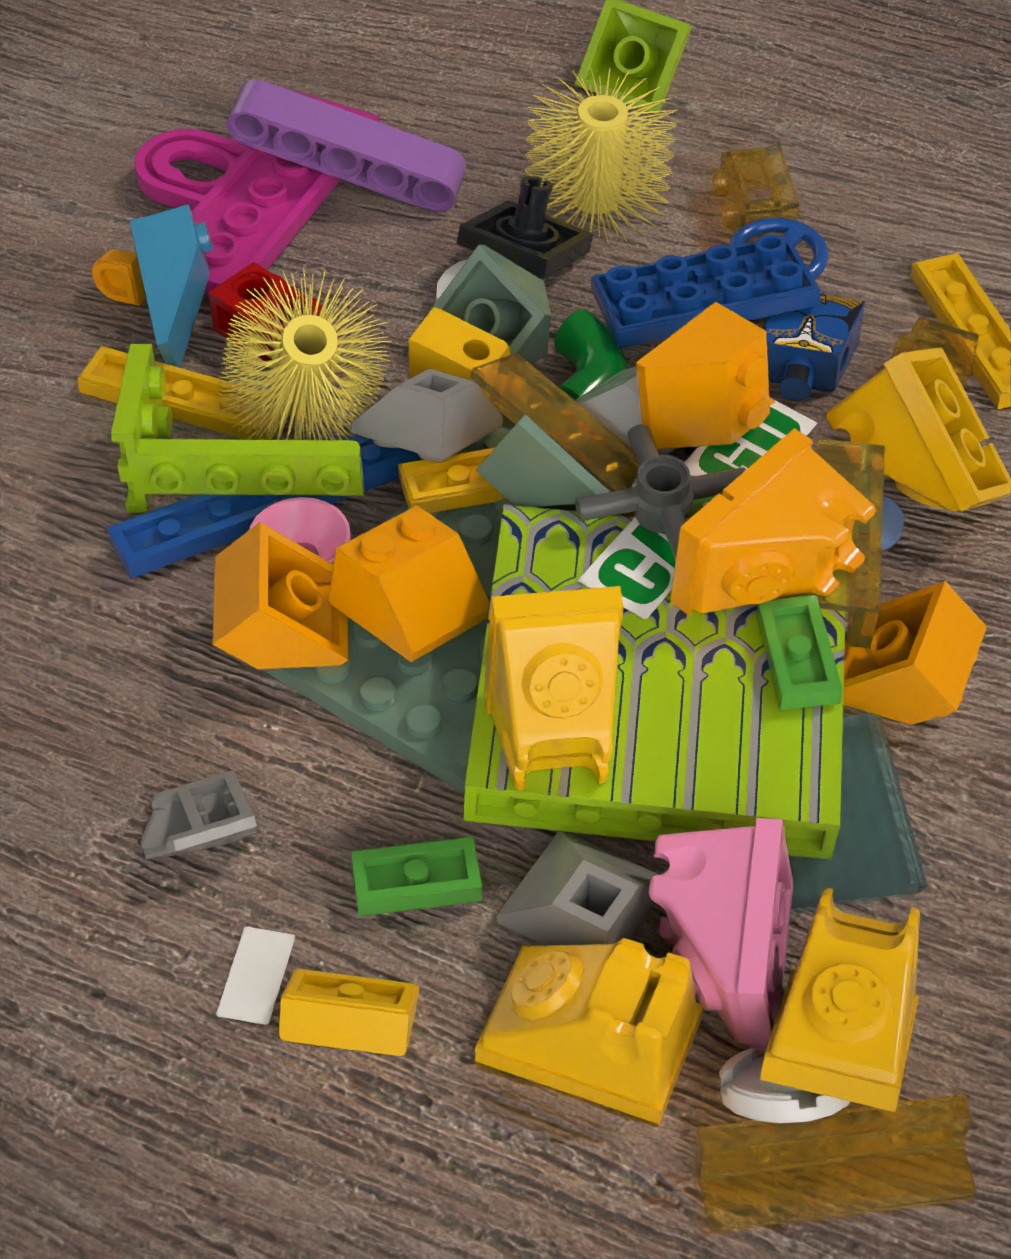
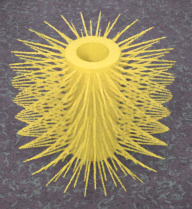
(601, 154)
(302, 364)

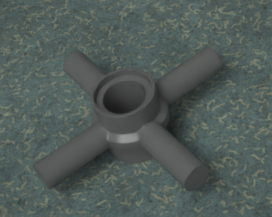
(659, 493)

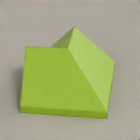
(634, 42)

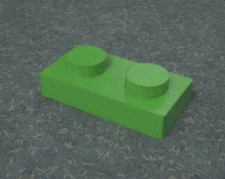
(799, 652)
(416, 876)

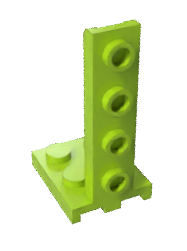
(215, 465)

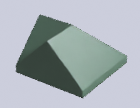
(501, 301)
(537, 470)

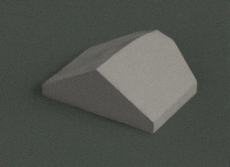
(198, 817)

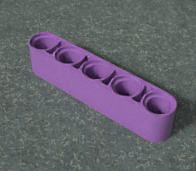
(346, 145)

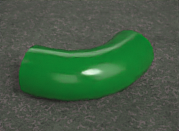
(590, 349)

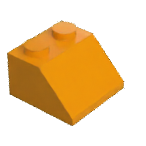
(705, 381)
(409, 583)
(276, 604)
(916, 657)

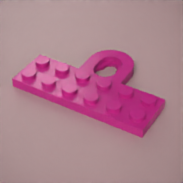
(249, 208)

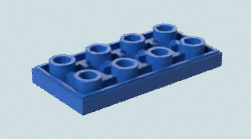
(663, 296)

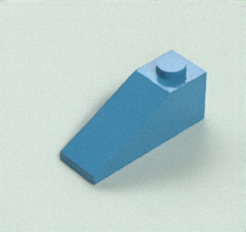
(173, 275)

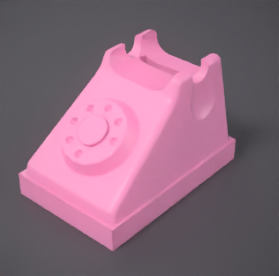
(731, 919)

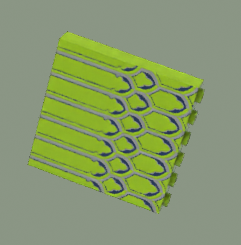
(691, 722)

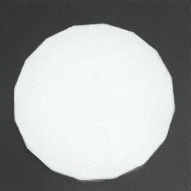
(768, 1101)

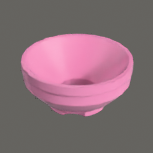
(308, 523)

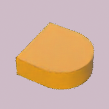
(119, 277)

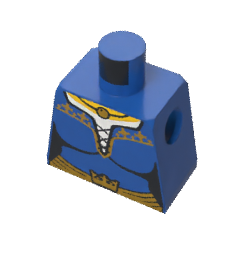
(813, 345)

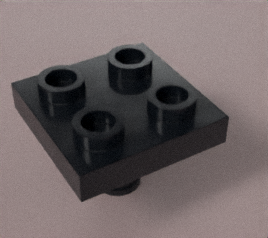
(526, 233)

